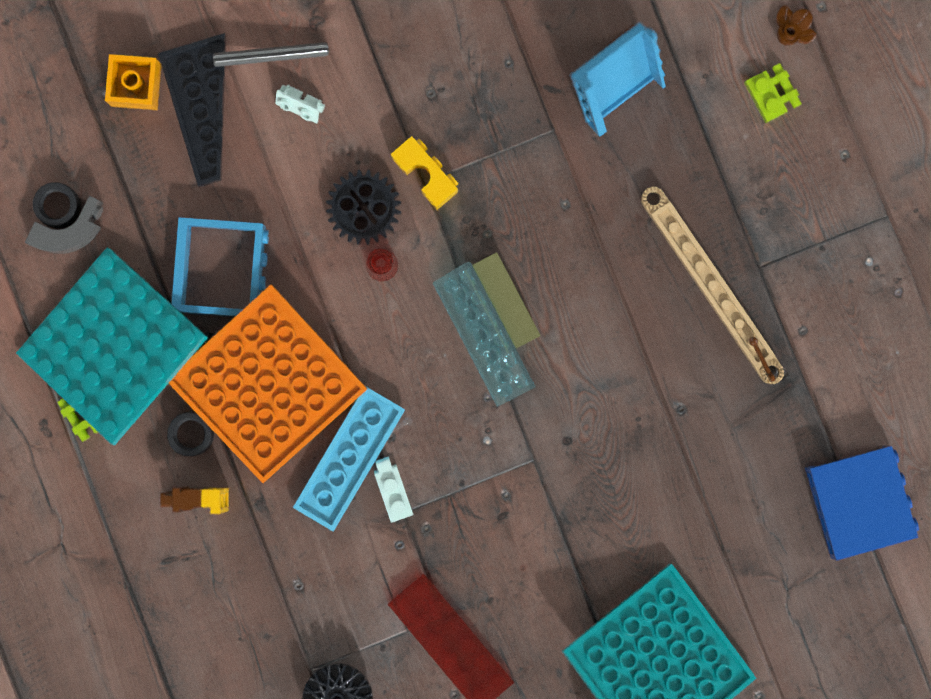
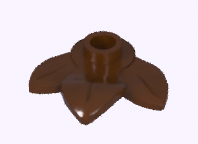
(795, 23)

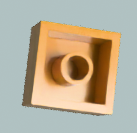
(133, 82)

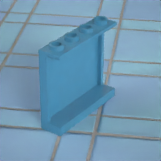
(617, 75)

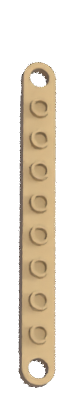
(710, 282)

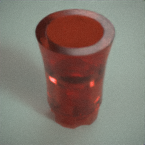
(381, 273)

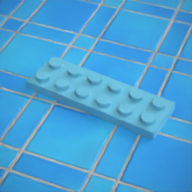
(349, 459)

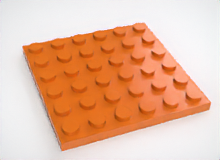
(267, 384)

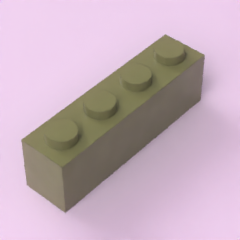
(506, 300)

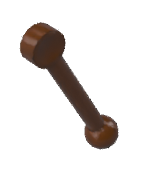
(753, 341)

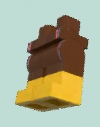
(188, 499)

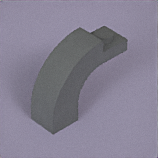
(71, 238)

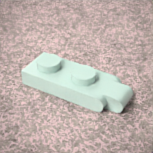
(392, 490)

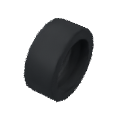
(43, 192)
(177, 446)

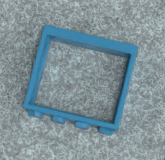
(182, 261)

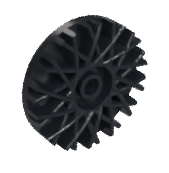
(339, 681)

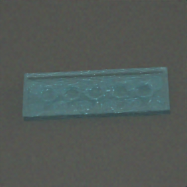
(483, 334)

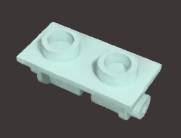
(289, 100)

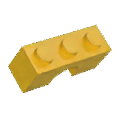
(413, 156)

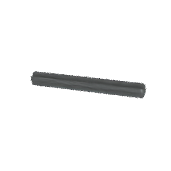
(270, 54)

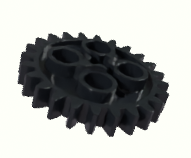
(380, 195)

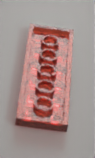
(450, 641)

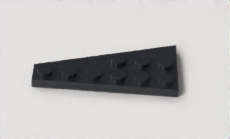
(199, 103)

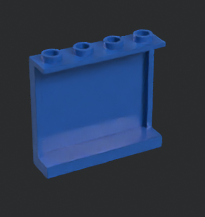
(862, 503)

